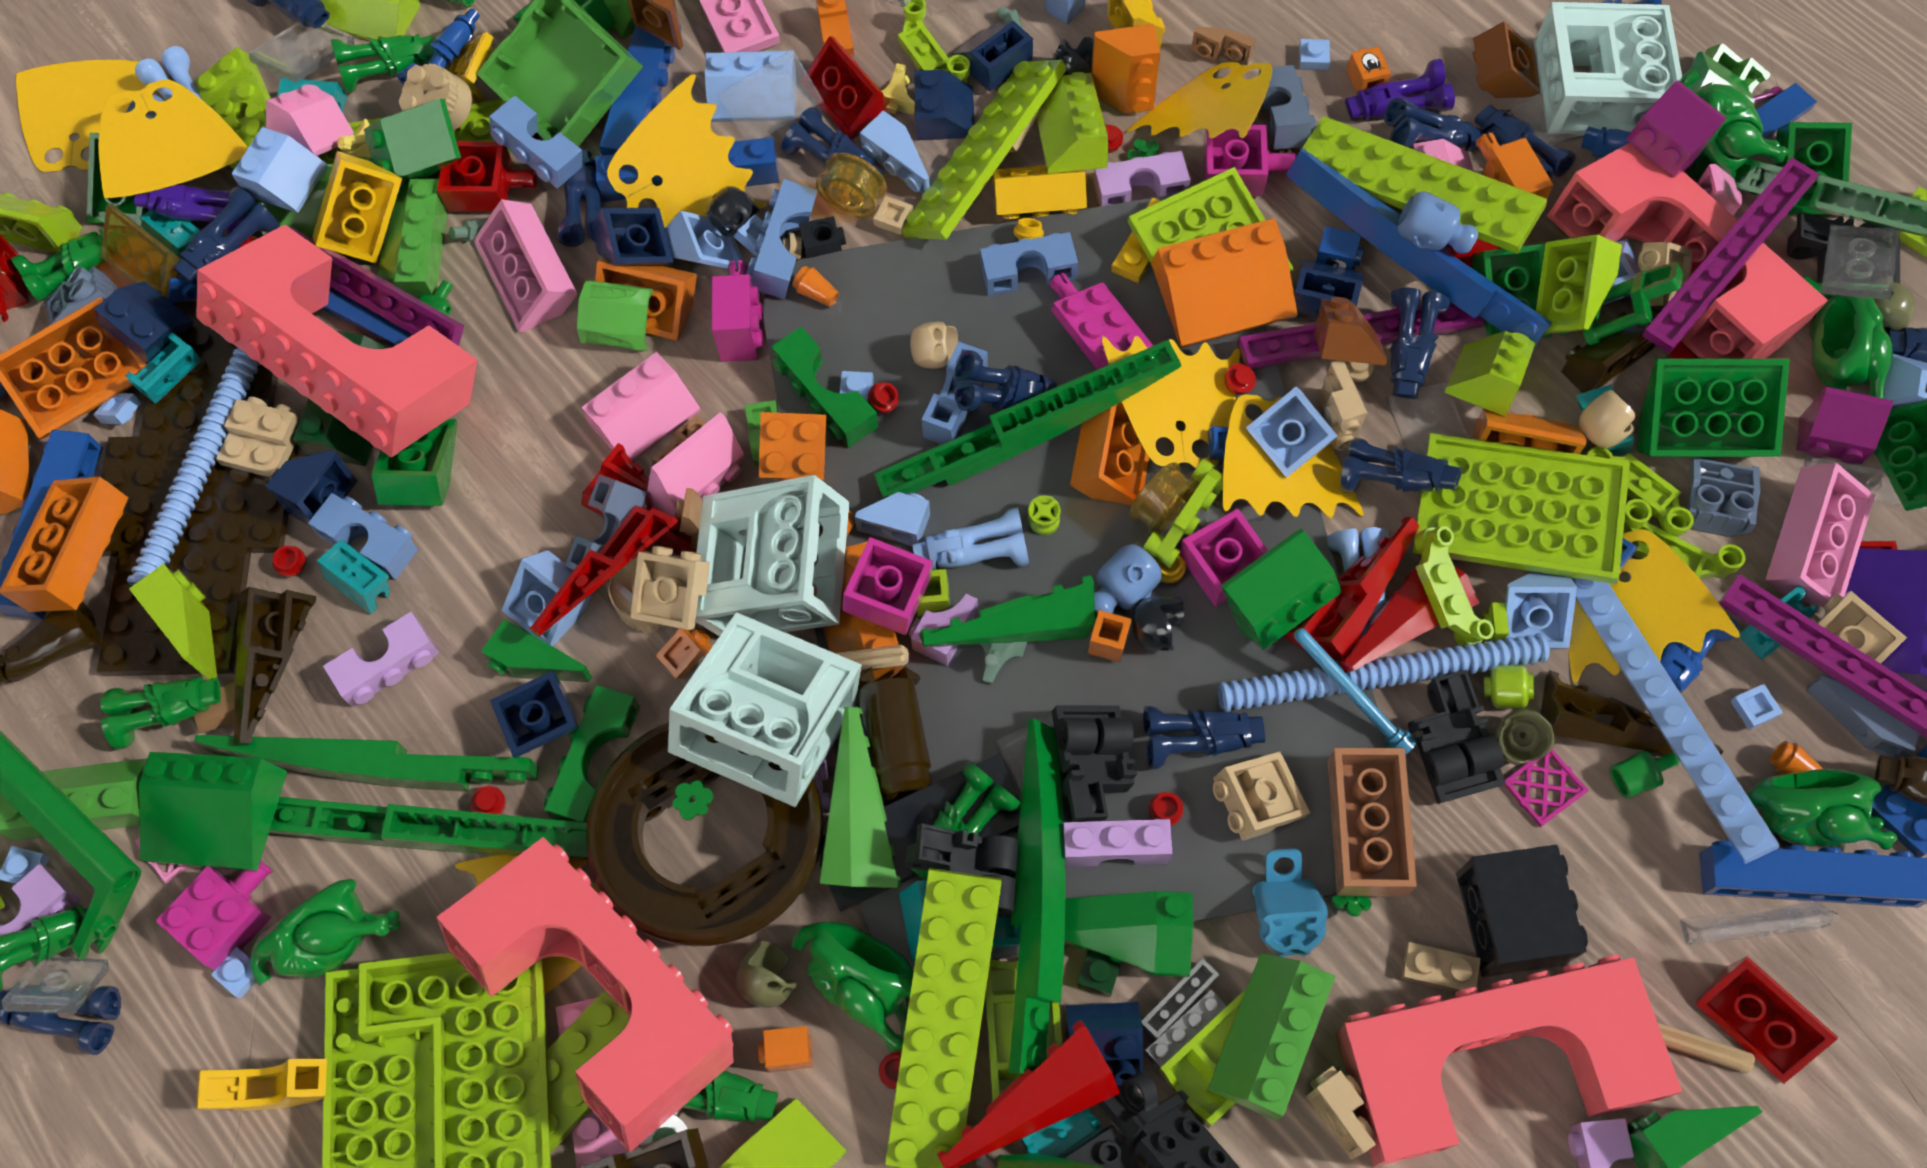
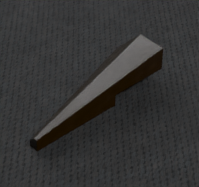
(264, 643)
(1598, 719)
(674, 1151)

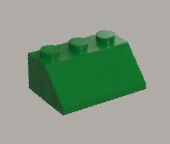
(1281, 589)

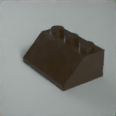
(1598, 364)

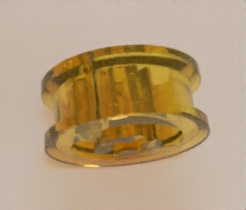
(851, 185)
(1163, 498)

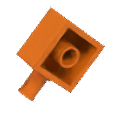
(1514, 165)
(792, 445)

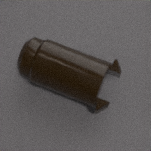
(894, 732)

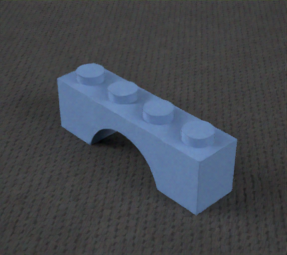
(775, 264)

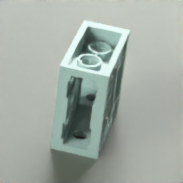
(1625, 65)
(765, 554)
(768, 700)

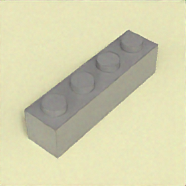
(1179, 999)
(1184, 1029)

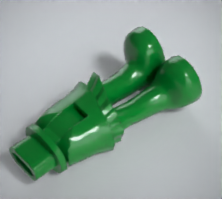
(394, 55)
(47, 275)
(170, 703)
(976, 784)
(42, 940)
(735, 1099)

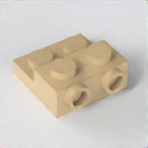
(1662, 253)
(1342, 405)
(258, 437)
(669, 587)
(1860, 626)
(1259, 795)
(1334, 1101)

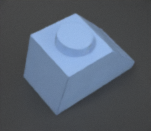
(895, 518)

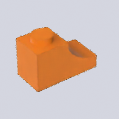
(835, 22)

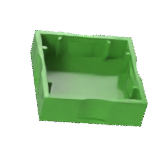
(560, 68)

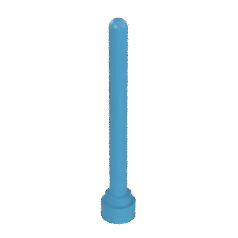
(1394, 736)

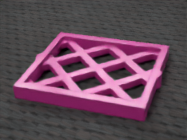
(1524, 802)

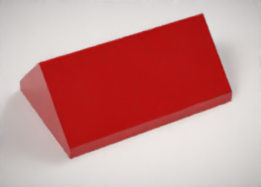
(846, 89)
(1765, 1019)

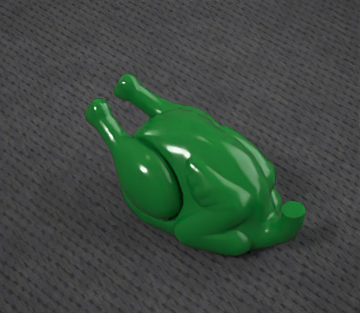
(1740, 133)
(1851, 344)
(1821, 808)
(318, 934)
(859, 976)

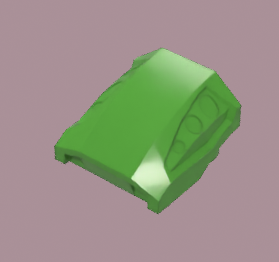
(613, 315)

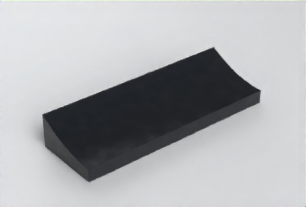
(924, 808)

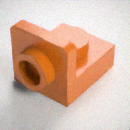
(684, 651)

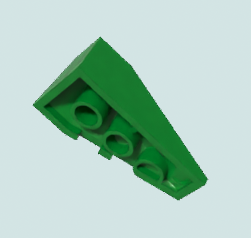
(1904, 453)
(1136, 928)

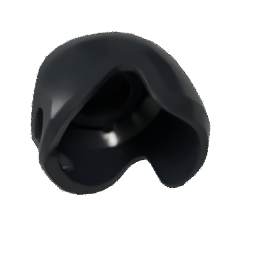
(1076, 59)
(731, 209)
(1154, 620)

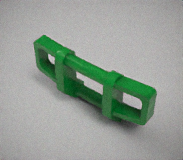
(1641, 292)

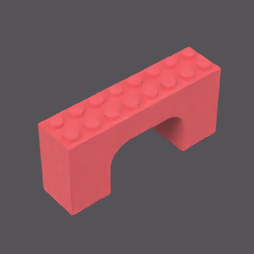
(1641, 201)
(265, 306)
(549, 909)
(1590, 1013)

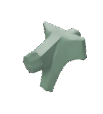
(997, 654)

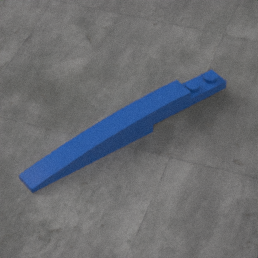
(1435, 268)

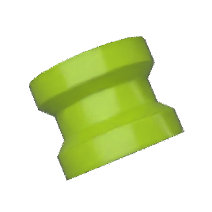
(1044, 507)

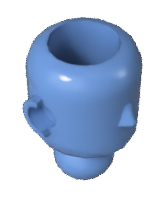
(1434, 223)
(1126, 579)

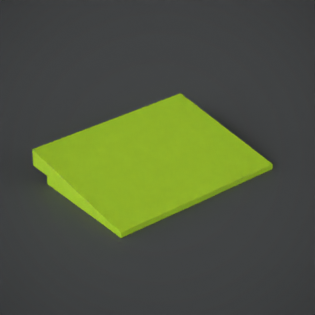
(434, 1068)

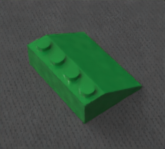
(1714, 407)
(207, 809)

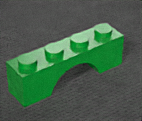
(846, 414)
(605, 718)

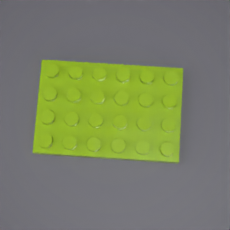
(1530, 508)

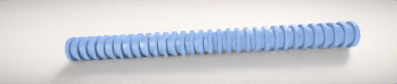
(195, 467)
(1386, 671)

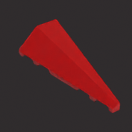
(623, 469)
(634, 535)
(1343, 618)
(1400, 620)
(1063, 1085)

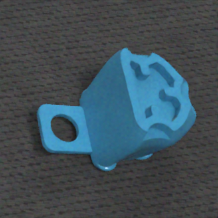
(1289, 908)

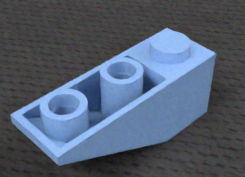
(893, 148)

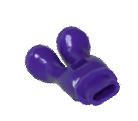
(1376, 98)
(184, 203)

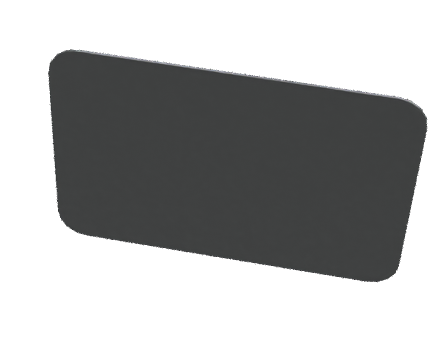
(869, 329)

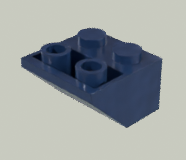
(997, 52)
(1324, 281)
(1115, 1031)

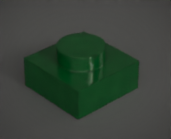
(1099, 973)

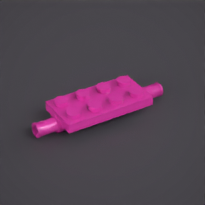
(1090, 316)

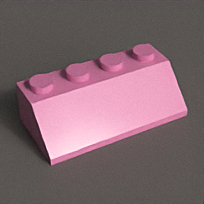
(524, 265)
(1820, 533)

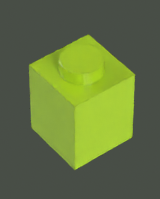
(937, 595)

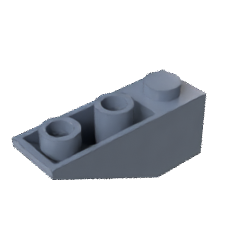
(1863, 719)

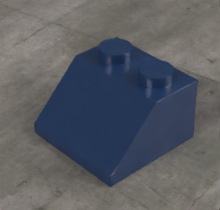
(942, 106)
(631, 237)
(141, 319)
(308, 481)
(534, 714)

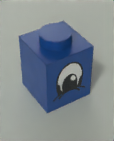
(1339, 248)

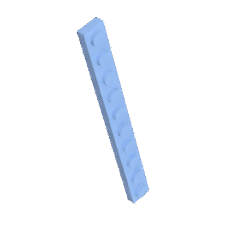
(1676, 721)

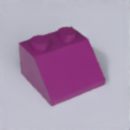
(1676, 129)
(1843, 425)

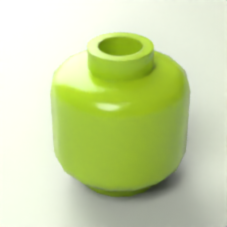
(1509, 687)

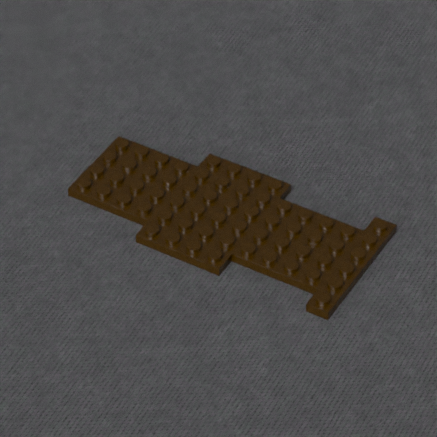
(228, 522)

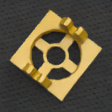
(470, 61)

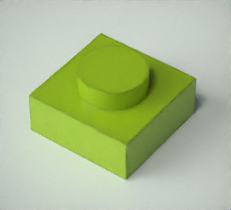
(1498, 617)

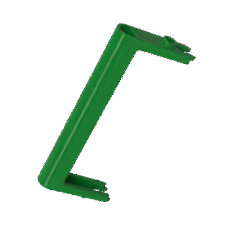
(76, 839)

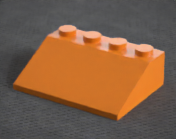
(1225, 282)
(67, 370)

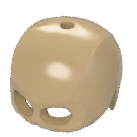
(933, 344)
(1607, 420)

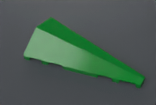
(1043, 617)

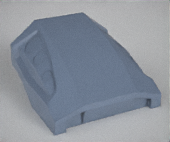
(77, 291)
(1723, 497)

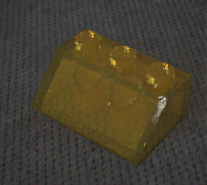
(136, 252)

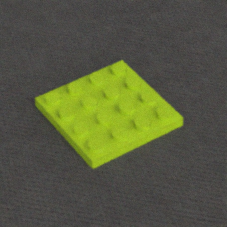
(1196, 212)

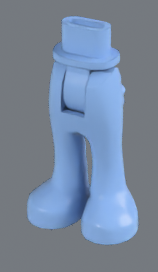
(177, 65)
(1347, 544)
(957, 546)

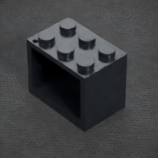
(1521, 910)

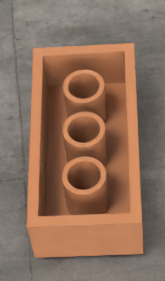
(1371, 822)

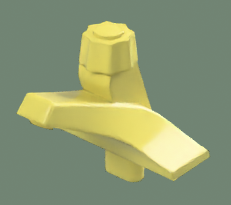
(895, 93)
(355, 144)

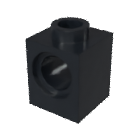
(819, 229)

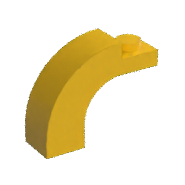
(274, 1087)

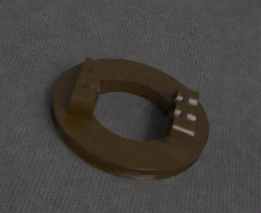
(640, 789)

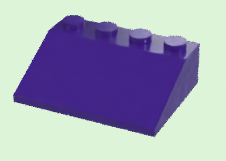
(1896, 588)

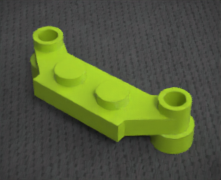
(923, 47)
(1657, 492)
(1165, 548)
(1701, 562)
(1445, 588)

